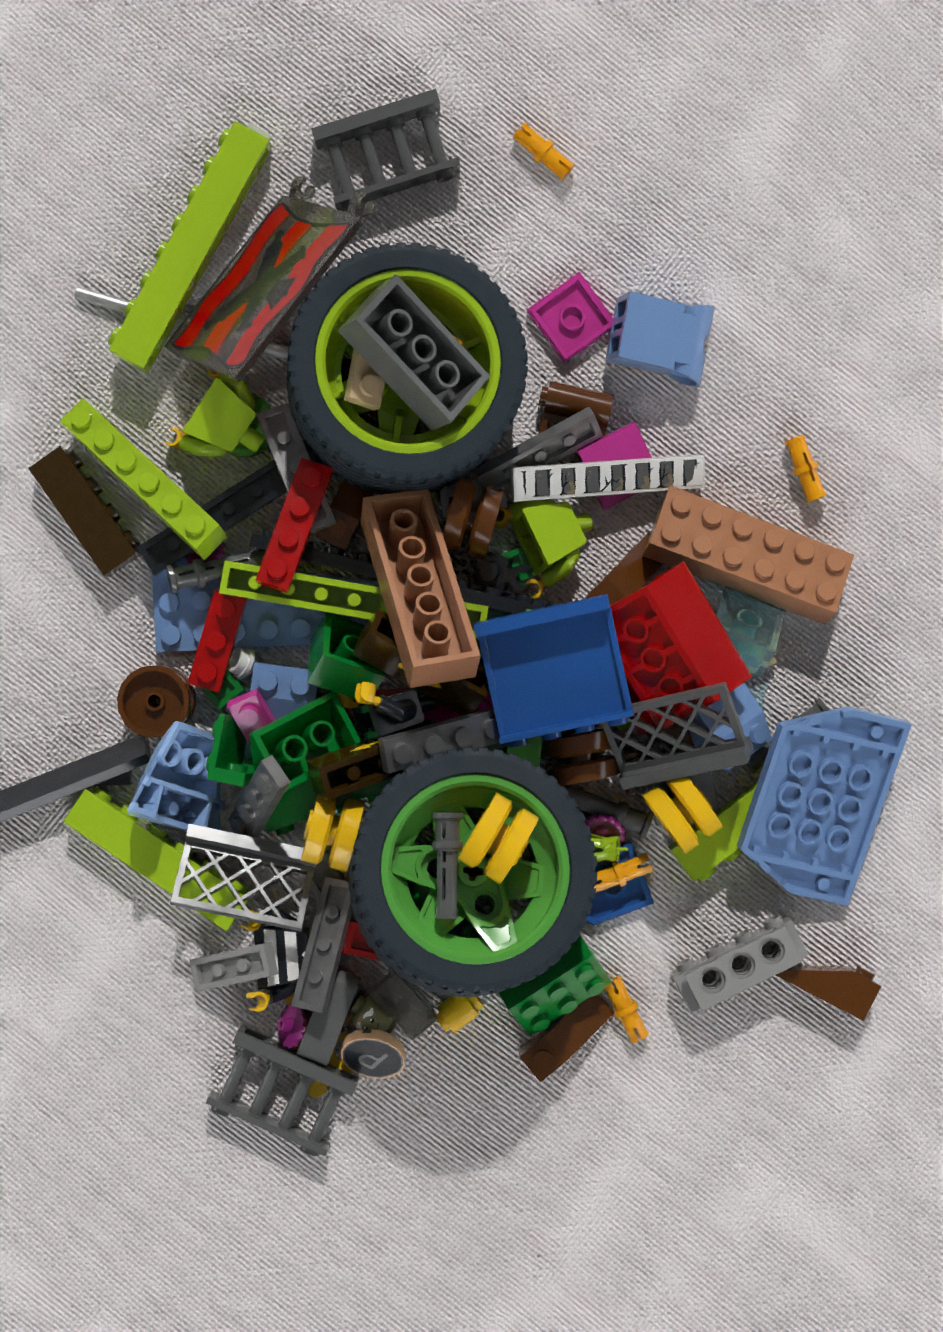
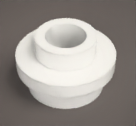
(242, 662)

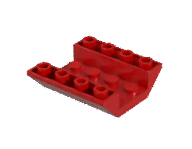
(673, 643)

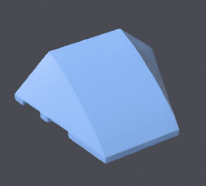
(176, 784)

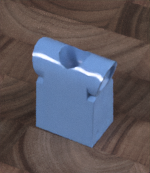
(660, 336)

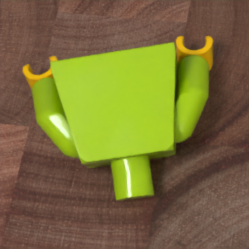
(220, 421)
(548, 537)

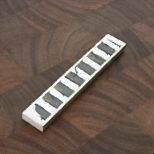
(607, 477)

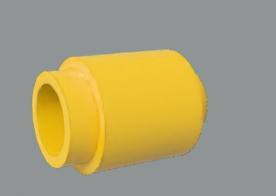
(458, 1012)

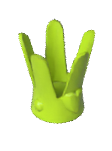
(607, 848)

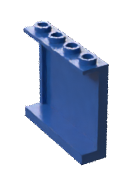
(554, 670)

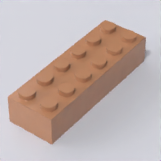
(749, 555)
(419, 588)

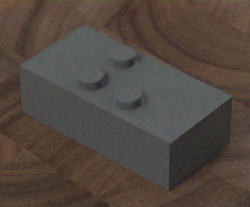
(414, 353)

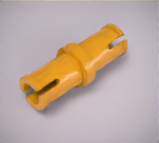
(543, 151)
(805, 468)
(622, 872)
(626, 1009)

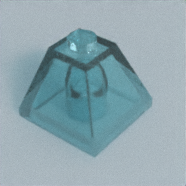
(752, 627)

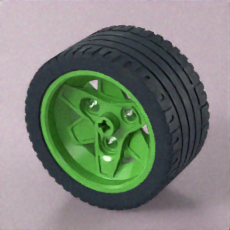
(556, 880)

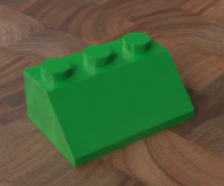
(304, 735)

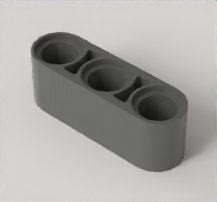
(325, 1028)

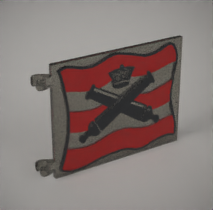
(266, 281)

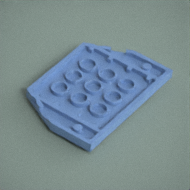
(822, 799)

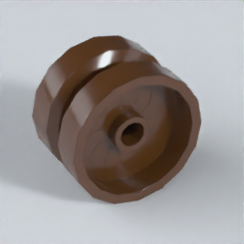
(471, 518)
(136, 700)
(580, 757)

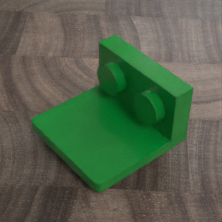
(227, 754)

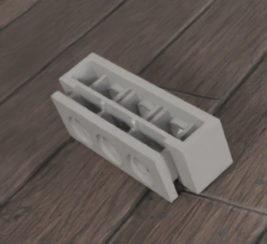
(758, 967)

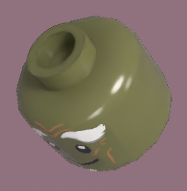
(370, 1015)

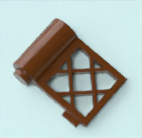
(565, 400)

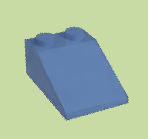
(282, 689)
(750, 716)

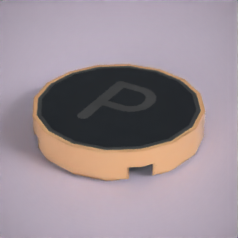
(373, 1054)

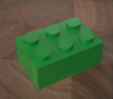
(557, 989)

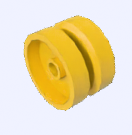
(680, 812)
(331, 830)
(498, 838)

